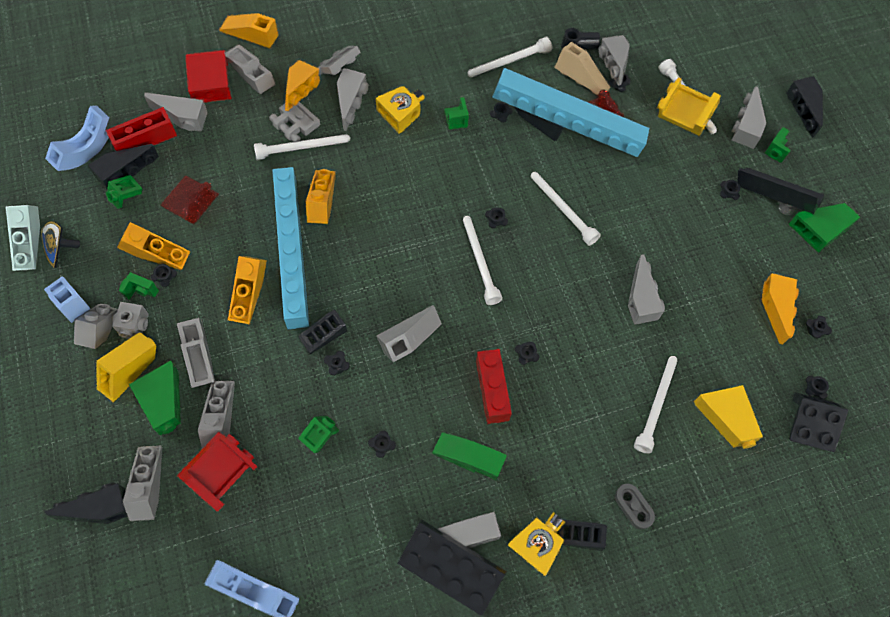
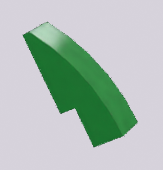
(470, 455)

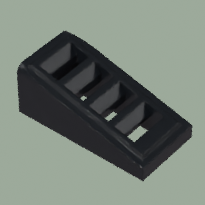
(318, 326)
(591, 527)

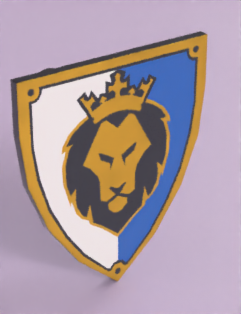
(53, 240)

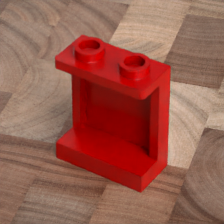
(208, 76)
(216, 468)

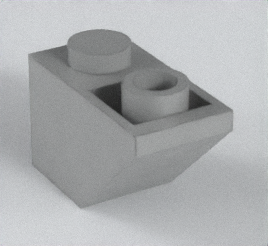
(94, 326)

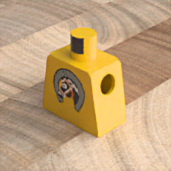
(399, 107)
(539, 542)

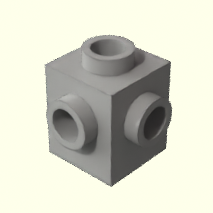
(130, 320)

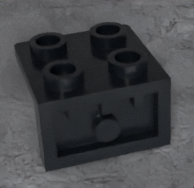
(817, 422)

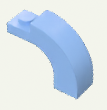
(83, 146)
(66, 299)
(251, 591)

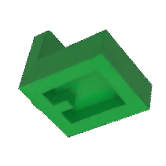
(777, 149)
(122, 189)
(137, 284)
(318, 433)

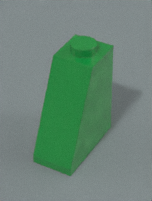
(824, 225)
(160, 397)

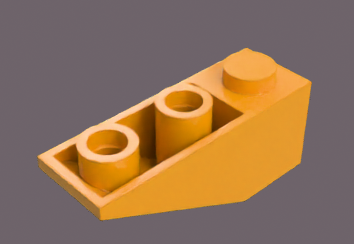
(252, 27)
(301, 80)
(320, 197)
(152, 247)
(246, 288)
(779, 302)

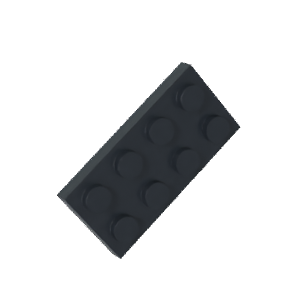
(452, 567)

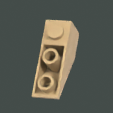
(579, 66)

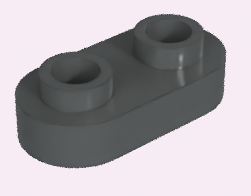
(635, 506)

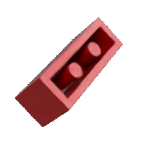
(143, 130)
(493, 386)

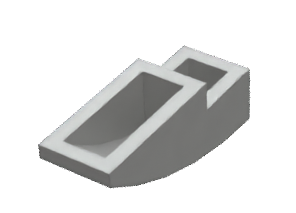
(250, 69)
(196, 352)
(474, 530)

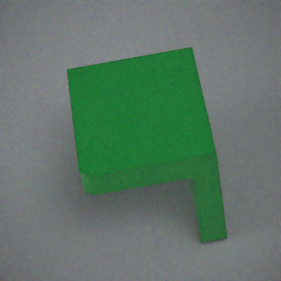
(457, 116)

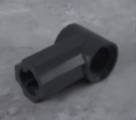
(584, 40)

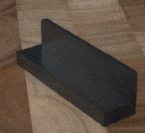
(779, 190)

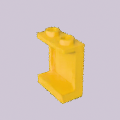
(687, 107)

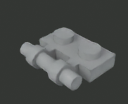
(339, 59)
(301, 119)

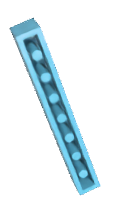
(571, 112)
(290, 249)

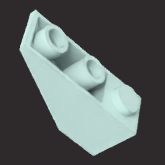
(23, 235)

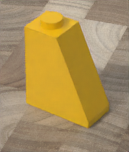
(124, 365)
(731, 415)

